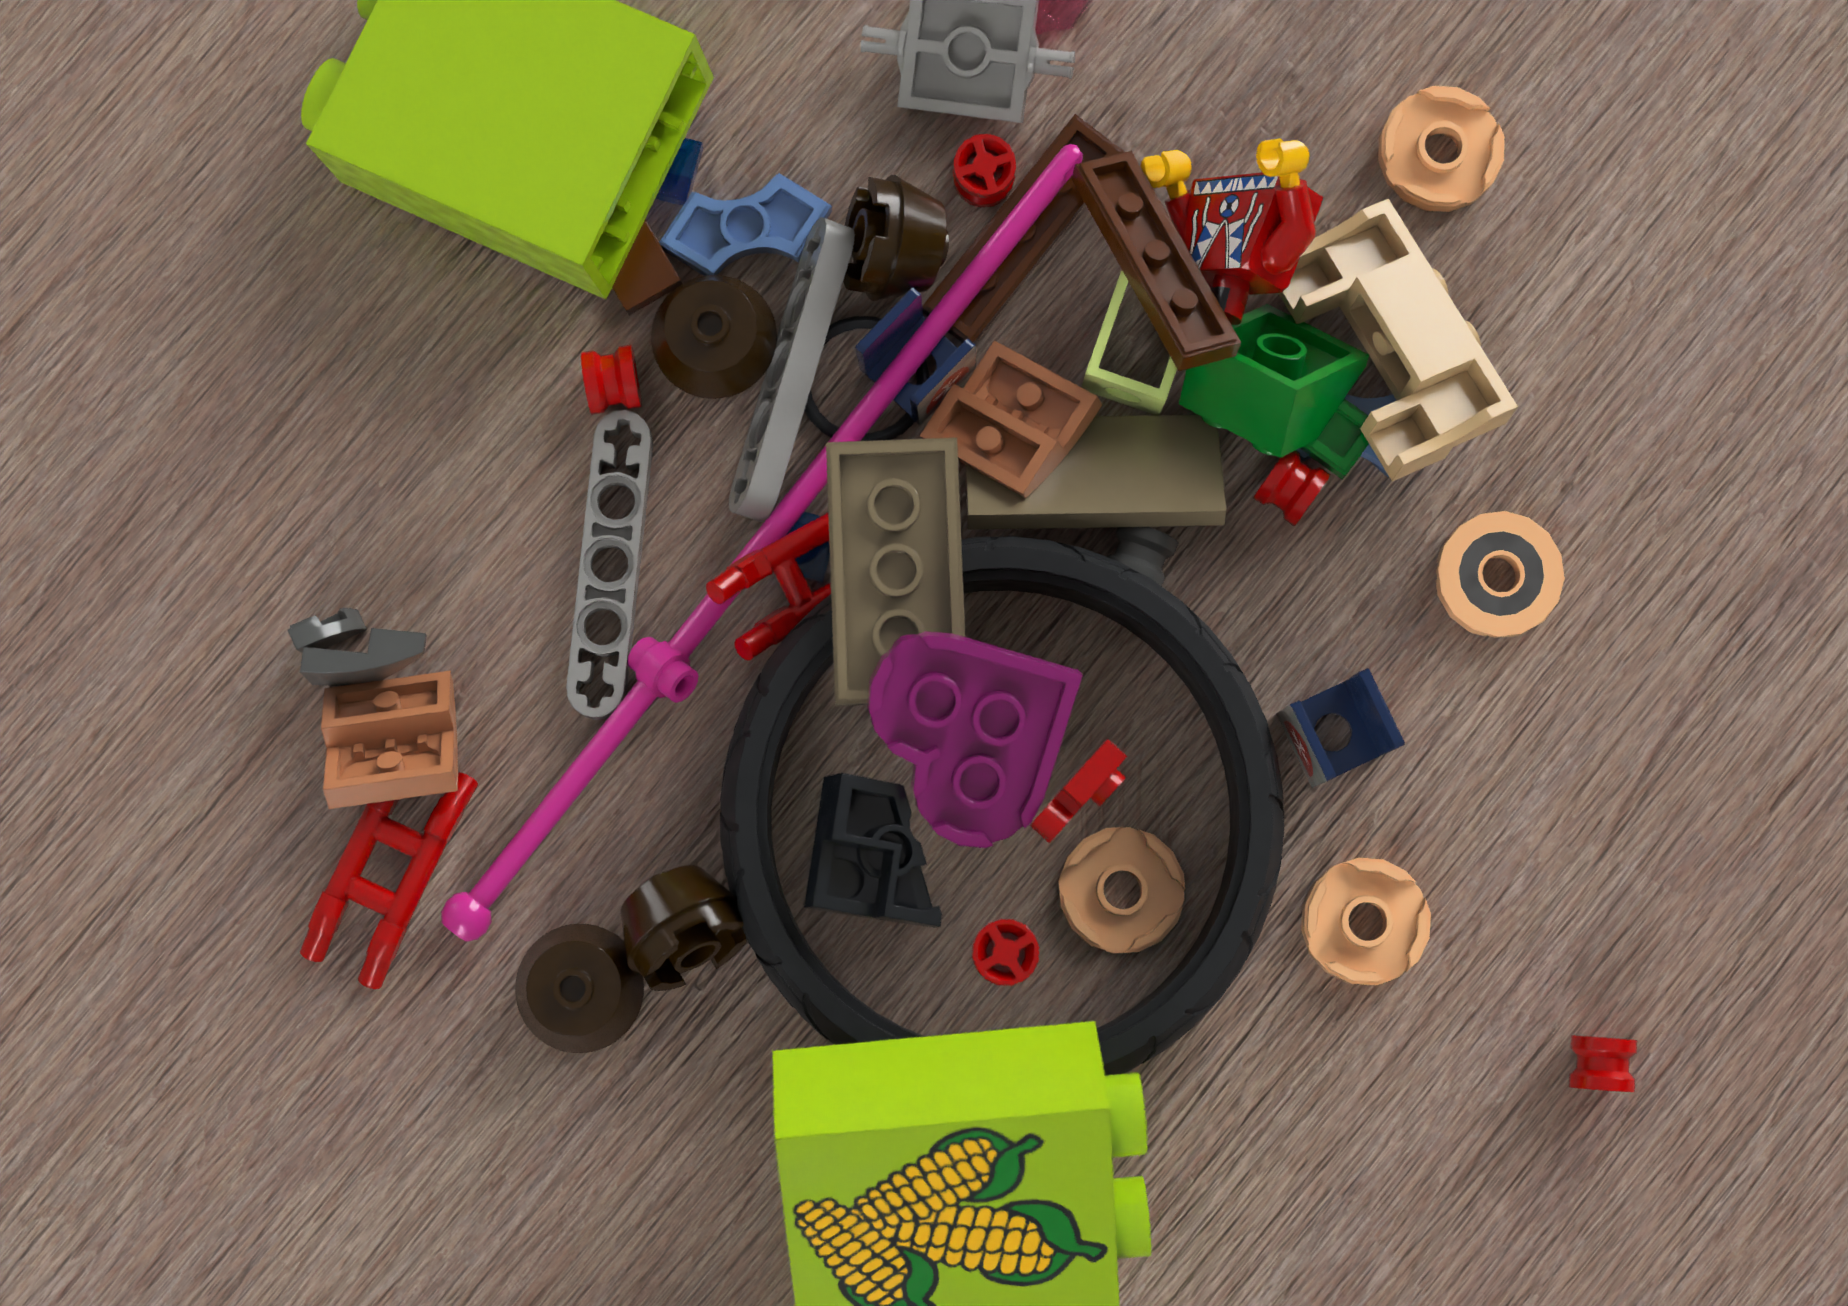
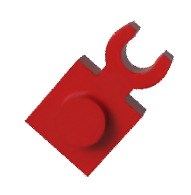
(1093, 781)

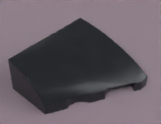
(867, 855)

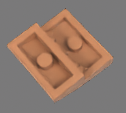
(1013, 419)
(390, 740)

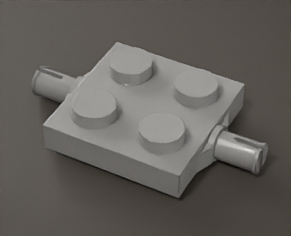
(968, 56)

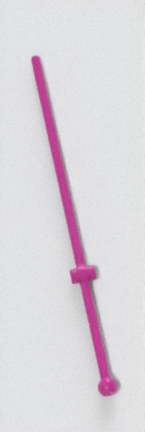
(665, 666)

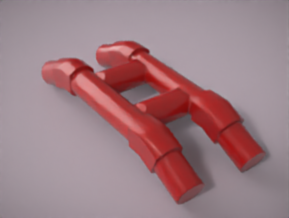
(780, 559)
(395, 906)

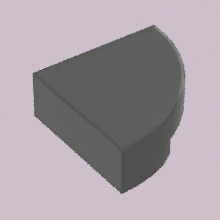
(328, 632)

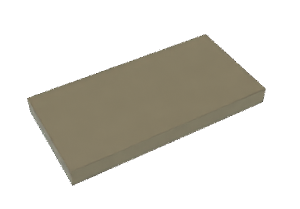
(1116, 476)
(891, 550)

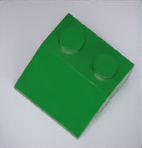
(1277, 385)

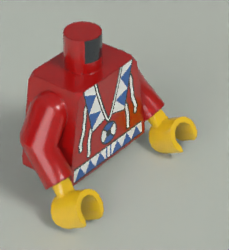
(1244, 226)

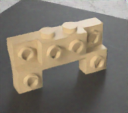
(1411, 334)

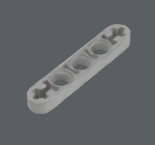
(791, 370)
(604, 533)

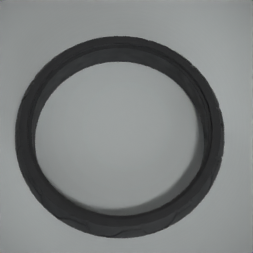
(1148, 613)

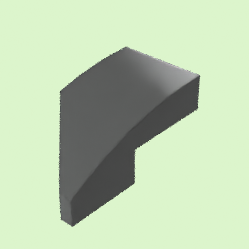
(387, 654)

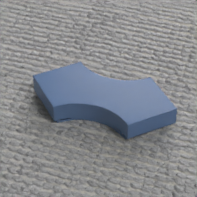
(718, 232)

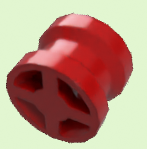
(982, 157)
(611, 379)
(1291, 486)
(1013, 948)
(1602, 1063)

